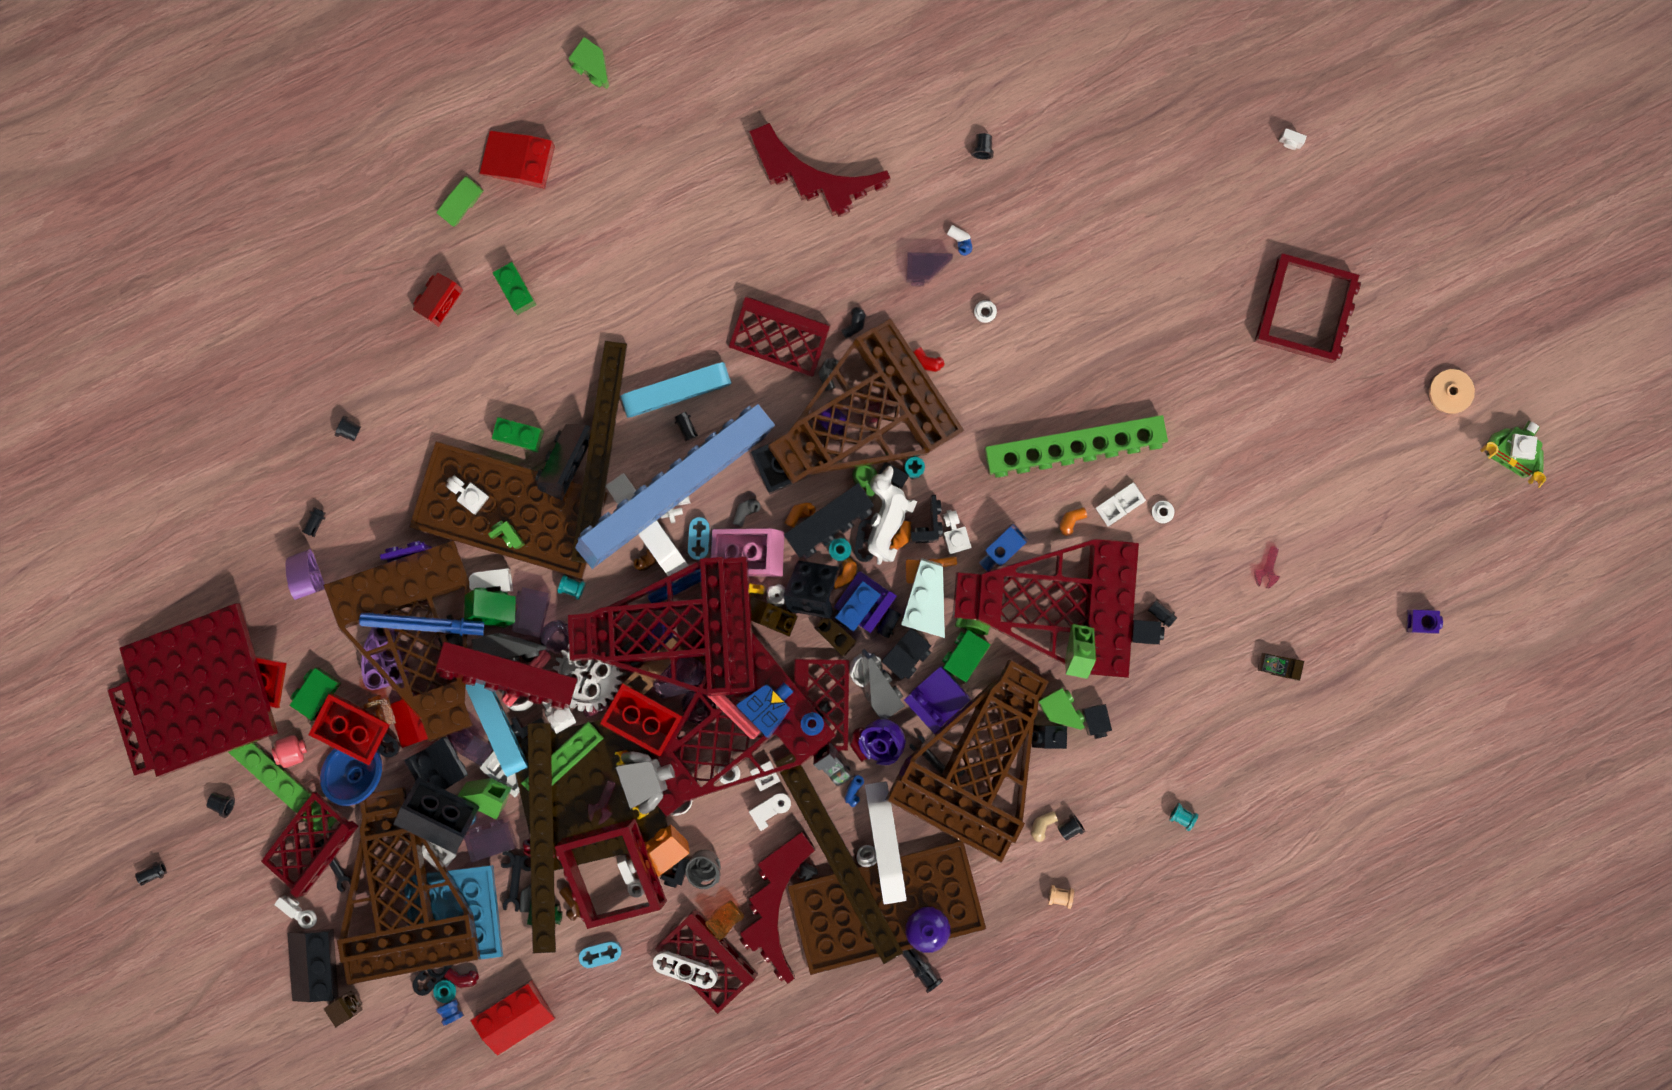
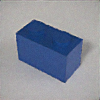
(858, 606)

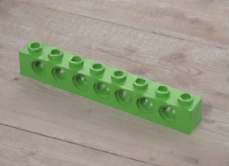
(1153, 426)

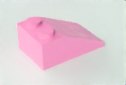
(761, 547)

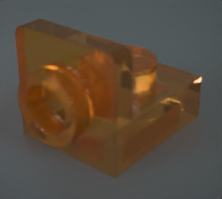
(384, 708)

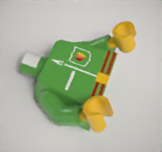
(1499, 450)

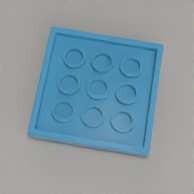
(479, 892)

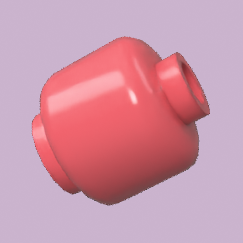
(289, 751)

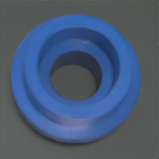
(819, 724)

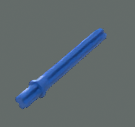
(421, 624)

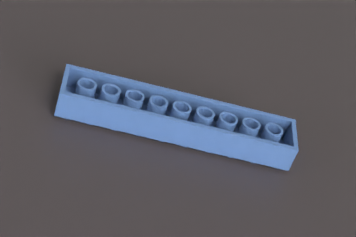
(674, 486)

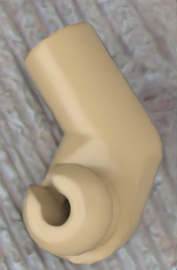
(1040, 825)

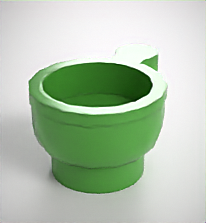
(863, 476)
(973, 626)

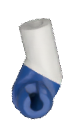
(963, 240)

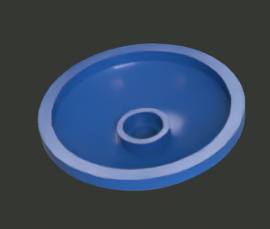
(341, 781)

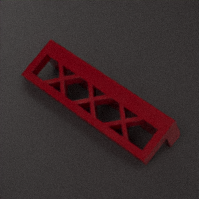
(137, 727)

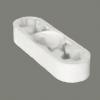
(671, 958)

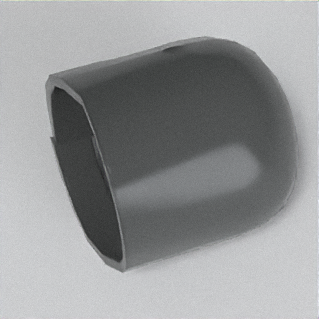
(699, 869)

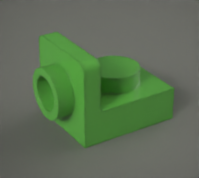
(511, 536)

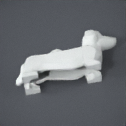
(890, 515)

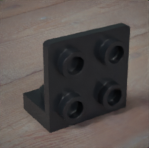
(922, 534)
(810, 589)
(437, 764)

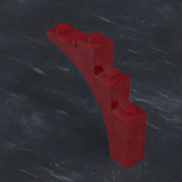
(809, 182)
(764, 932)

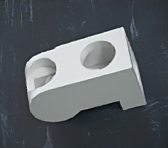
(492, 579)
(776, 804)

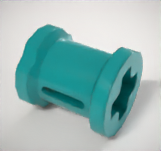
(920, 462)
(571, 587)
(1183, 817)

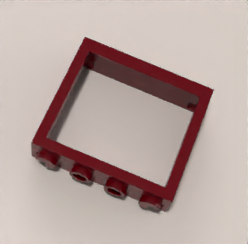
(1342, 328)
(642, 863)

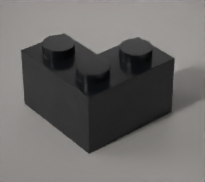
(906, 654)

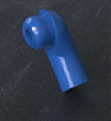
(852, 789)

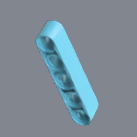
(675, 389)
(497, 729)

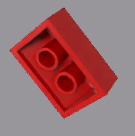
(641, 720)
(512, 1018)

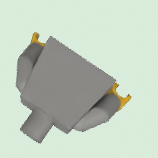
(642, 780)

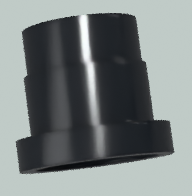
(983, 147)
(347, 429)
(221, 804)
(1071, 827)

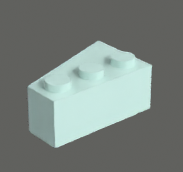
(926, 600)

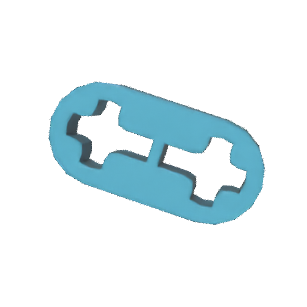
(692, 541)
(602, 959)

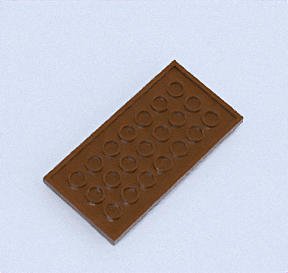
(539, 519)
(931, 878)

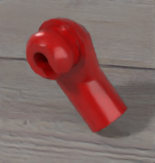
(929, 363)

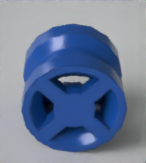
(449, 1012)

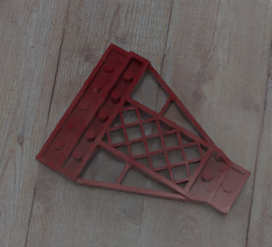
(1107, 608)
(725, 621)
(685, 786)

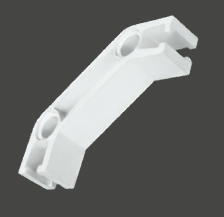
(654, 535)
(885, 843)

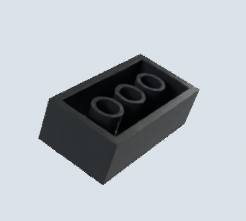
(829, 521)

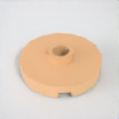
(1440, 394)

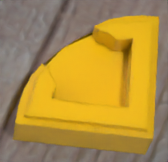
(758, 589)

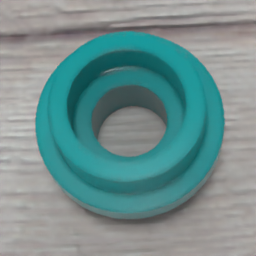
(832, 549)
(449, 986)

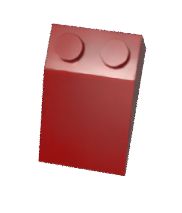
(518, 158)
(273, 679)
(349, 728)

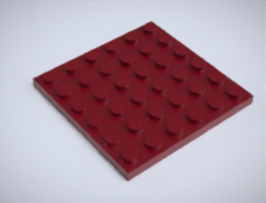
(199, 689)

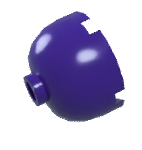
(882, 741)
(927, 929)

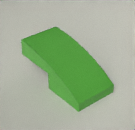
(459, 201)

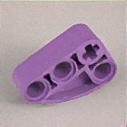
(303, 575)
(388, 664)

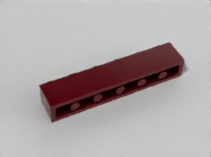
(505, 675)

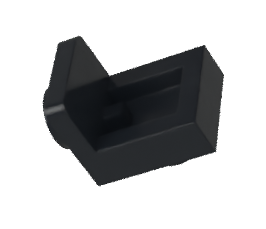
(519, 729)
(1049, 737)

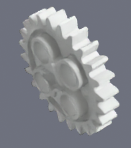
(605, 685)

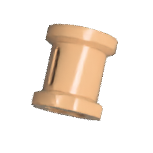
(1061, 896)

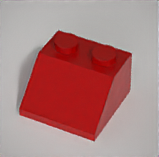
(437, 299)
(407, 725)

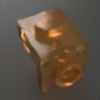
(724, 919)

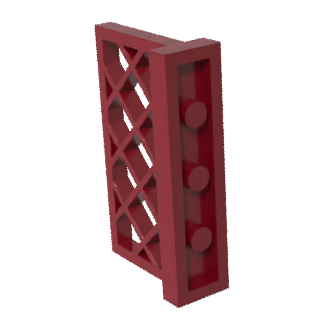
(785, 317)
(801, 683)
(319, 860)
(723, 952)

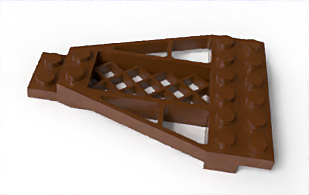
(909, 392)
(395, 587)
(955, 809)
(408, 947)

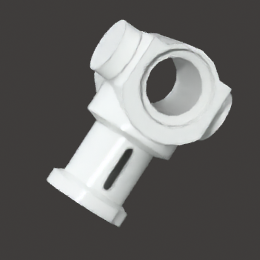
(558, 718)

